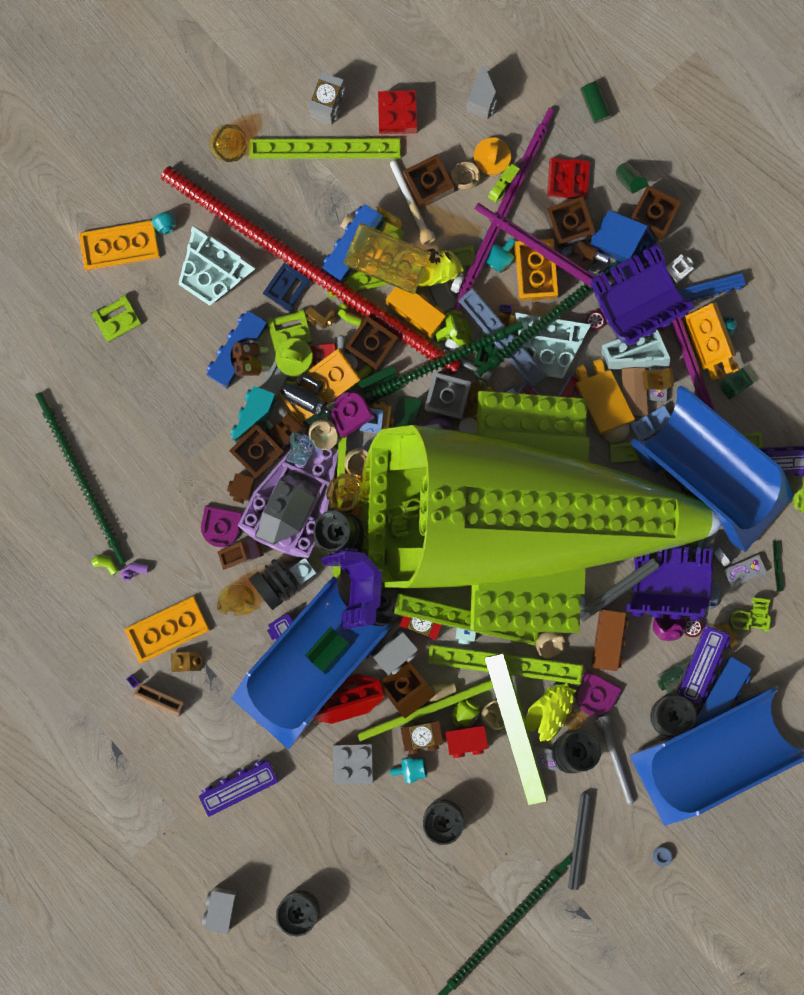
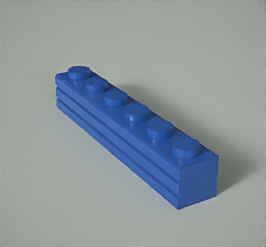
(713, 288)

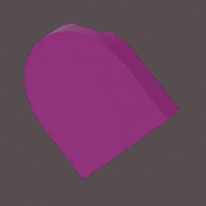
(350, 413)
(220, 526)
(596, 694)

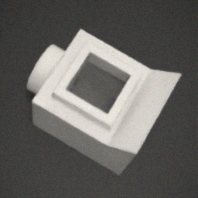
(680, 268)

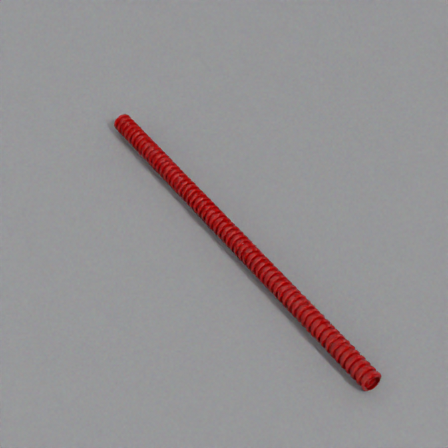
(305, 266)

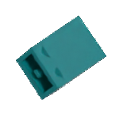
(257, 409)

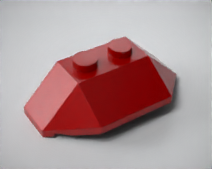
(352, 699)

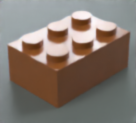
(609, 640)

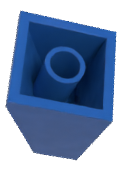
(622, 237)

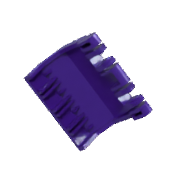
(639, 297)
(364, 587)
(676, 587)

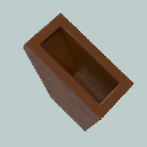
(240, 553)

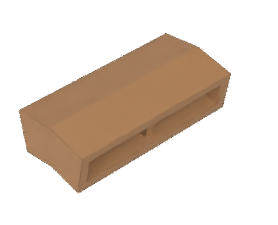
(634, 391)
(160, 696)

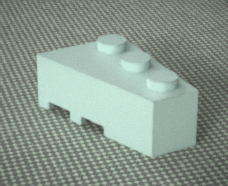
(645, 353)

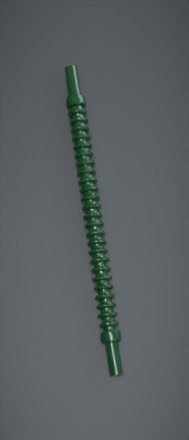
(499, 334)
(494, 360)
(48, 413)
(554, 875)

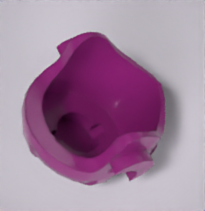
(669, 629)

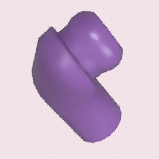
(444, 422)
(132, 569)

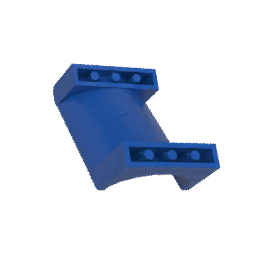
(718, 468)
(285, 687)
(715, 760)

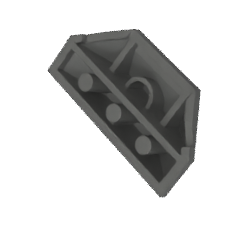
(286, 509)

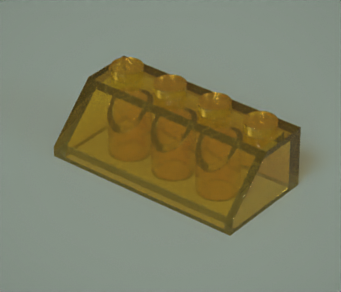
(387, 258)

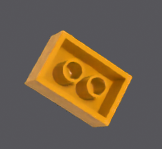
(535, 273)
(416, 311)

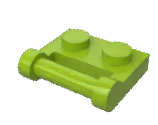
(118, 324)
(299, 331)

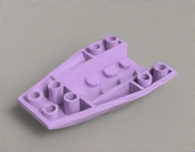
(319, 472)

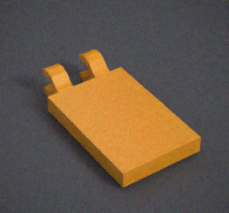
(711, 340)
(604, 398)

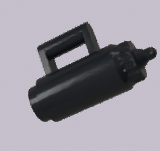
(305, 398)

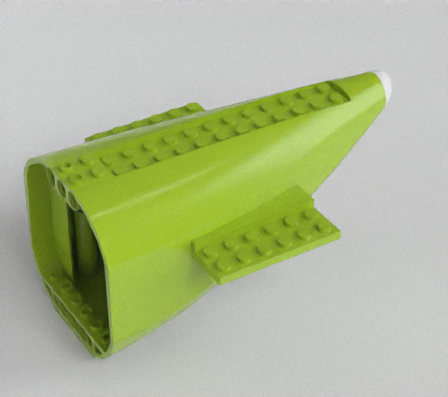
(515, 511)

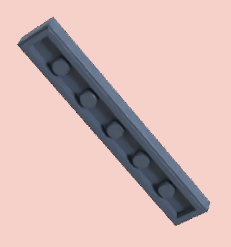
(491, 322)

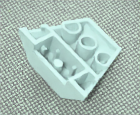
(212, 267)
(555, 344)

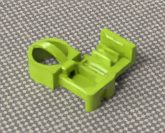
(508, 175)
(398, 517)
(756, 619)

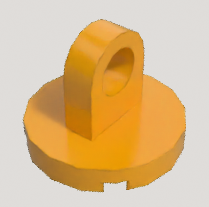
(492, 156)

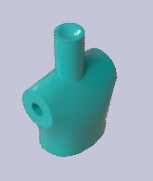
(500, 256)
(411, 769)

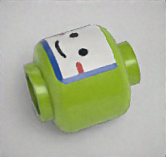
(465, 713)

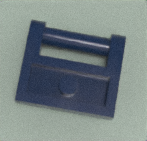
(282, 283)

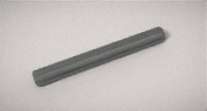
(619, 589)
(579, 841)

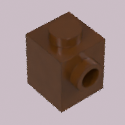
(241, 488)

